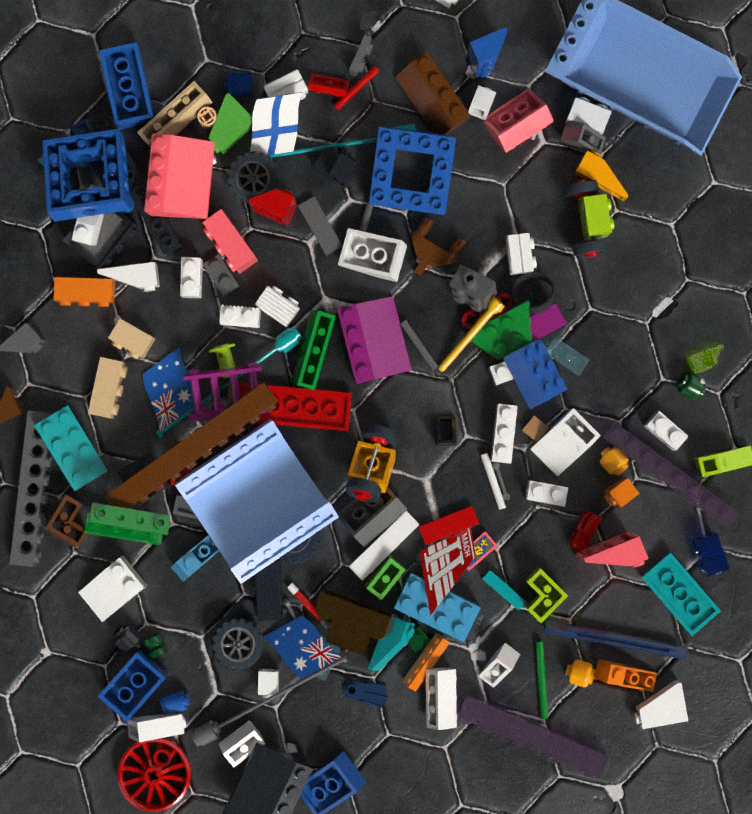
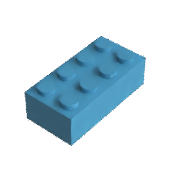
(452, 616)

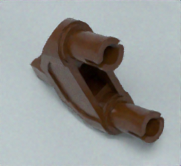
(429, 254)

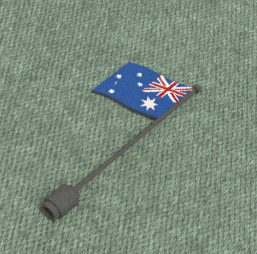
(301, 650)

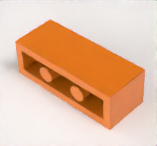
(84, 291)

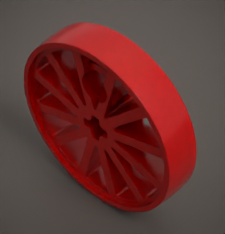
(154, 764)

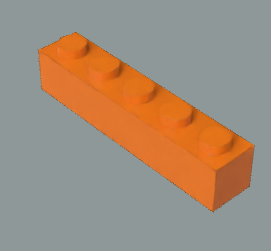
(425, 661)

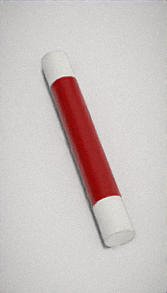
(307, 603)

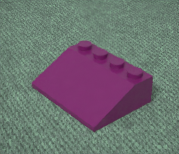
(374, 339)

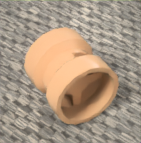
(207, 117)

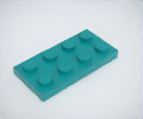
(70, 448)
(680, 594)

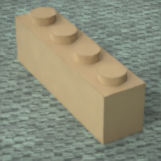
(177, 113)

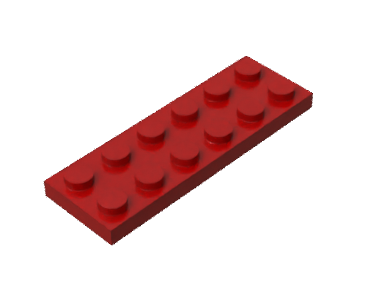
(306, 407)

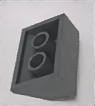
(370, 519)

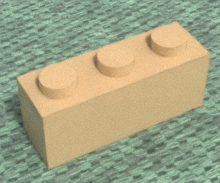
(107, 388)

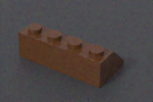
(432, 95)

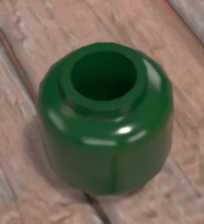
(691, 385)

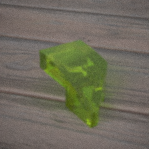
(704, 360)

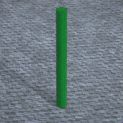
(541, 680)

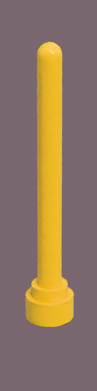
(494, 306)

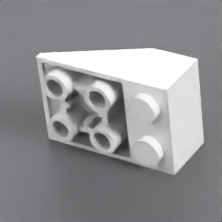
(565, 442)

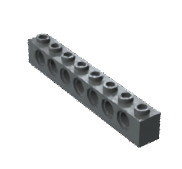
(19, 555)

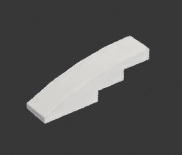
(383, 545)

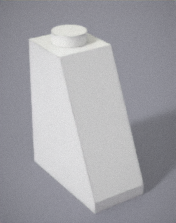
(663, 707)
(155, 726)

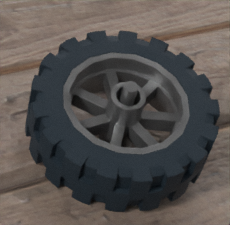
(223, 631)

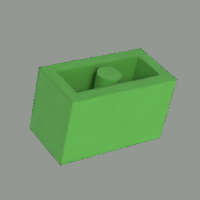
(385, 577)

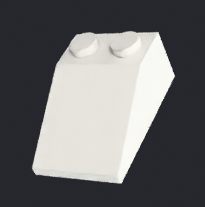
(372, 254)
(112, 588)

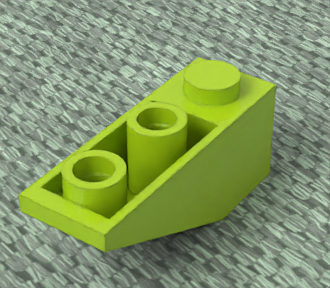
(723, 461)

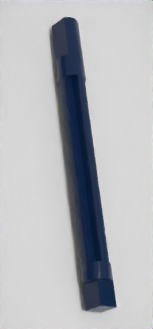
(615, 639)

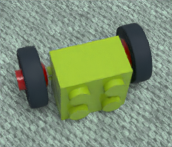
(594, 217)

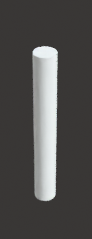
(493, 481)

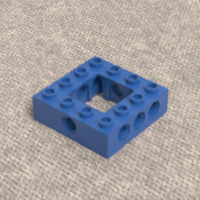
(439, 145)
(84, 148)

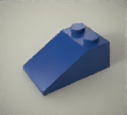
(332, 784)

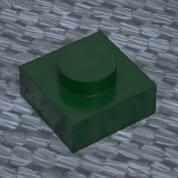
(418, 639)

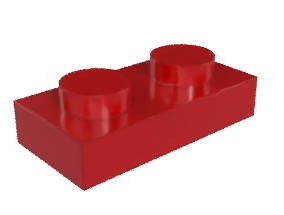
(328, 85)

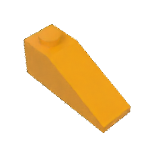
(596, 169)

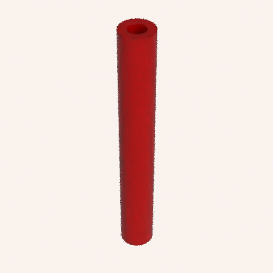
(355, 88)

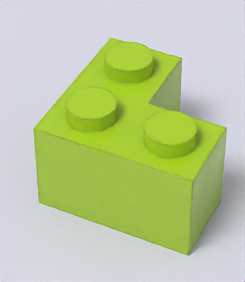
(548, 596)

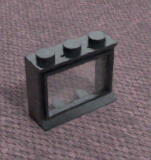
(113, 234)

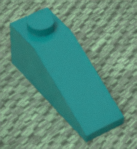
(391, 644)

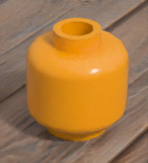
(614, 461)
(580, 673)

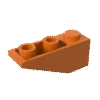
(625, 675)

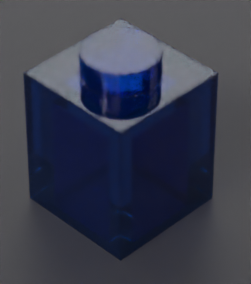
(239, 84)

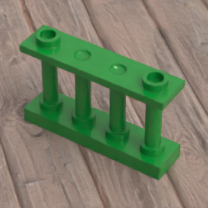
(126, 524)

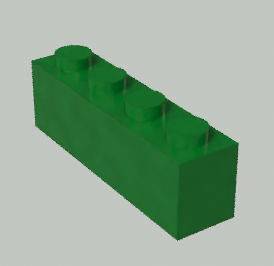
(313, 349)

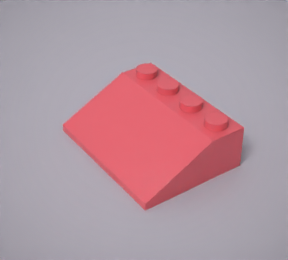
(179, 177)
(619, 550)

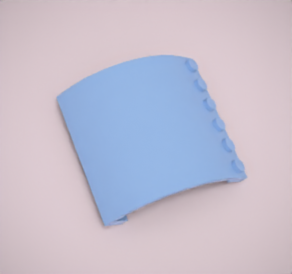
(256, 500)

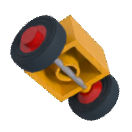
(372, 464)

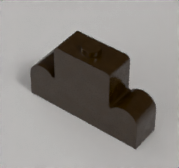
(352, 621)

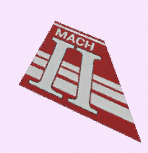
(445, 564)

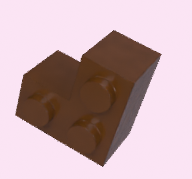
(61, 522)

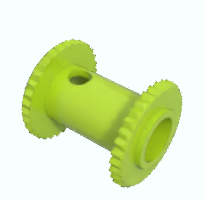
(224, 357)

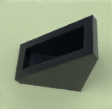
(446, 431)

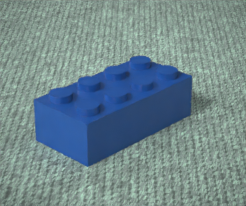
(127, 85)

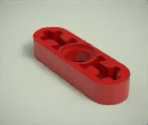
(472, 313)

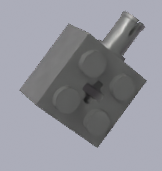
(472, 289)

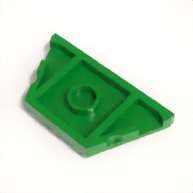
(506, 332)

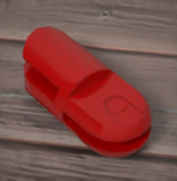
(584, 530)

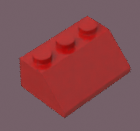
(275, 205)

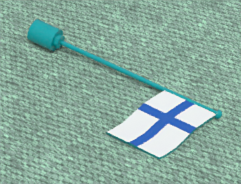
(277, 127)

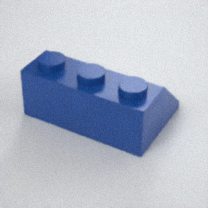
(485, 51)

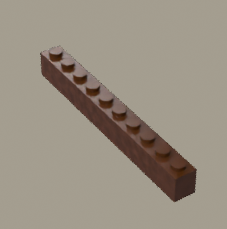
(194, 446)

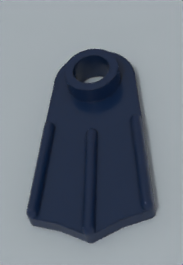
(367, 693)

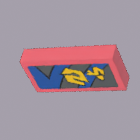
(483, 546)

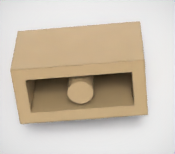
(131, 338)

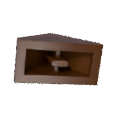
(10, 405)

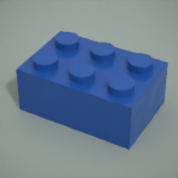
(535, 373)
(133, 685)

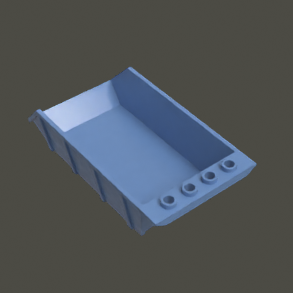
(646, 71)

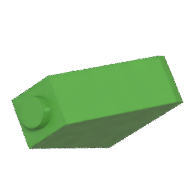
(230, 125)

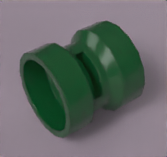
(153, 642)

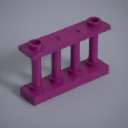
(193, 375)

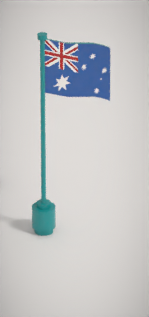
(174, 397)

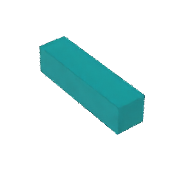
(503, 589)

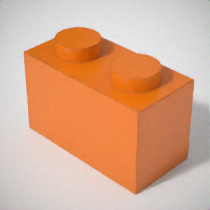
(620, 492)

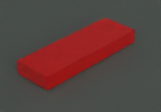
(448, 525)

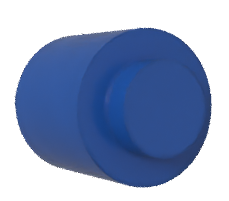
(175, 702)

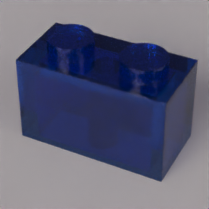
(710, 554)

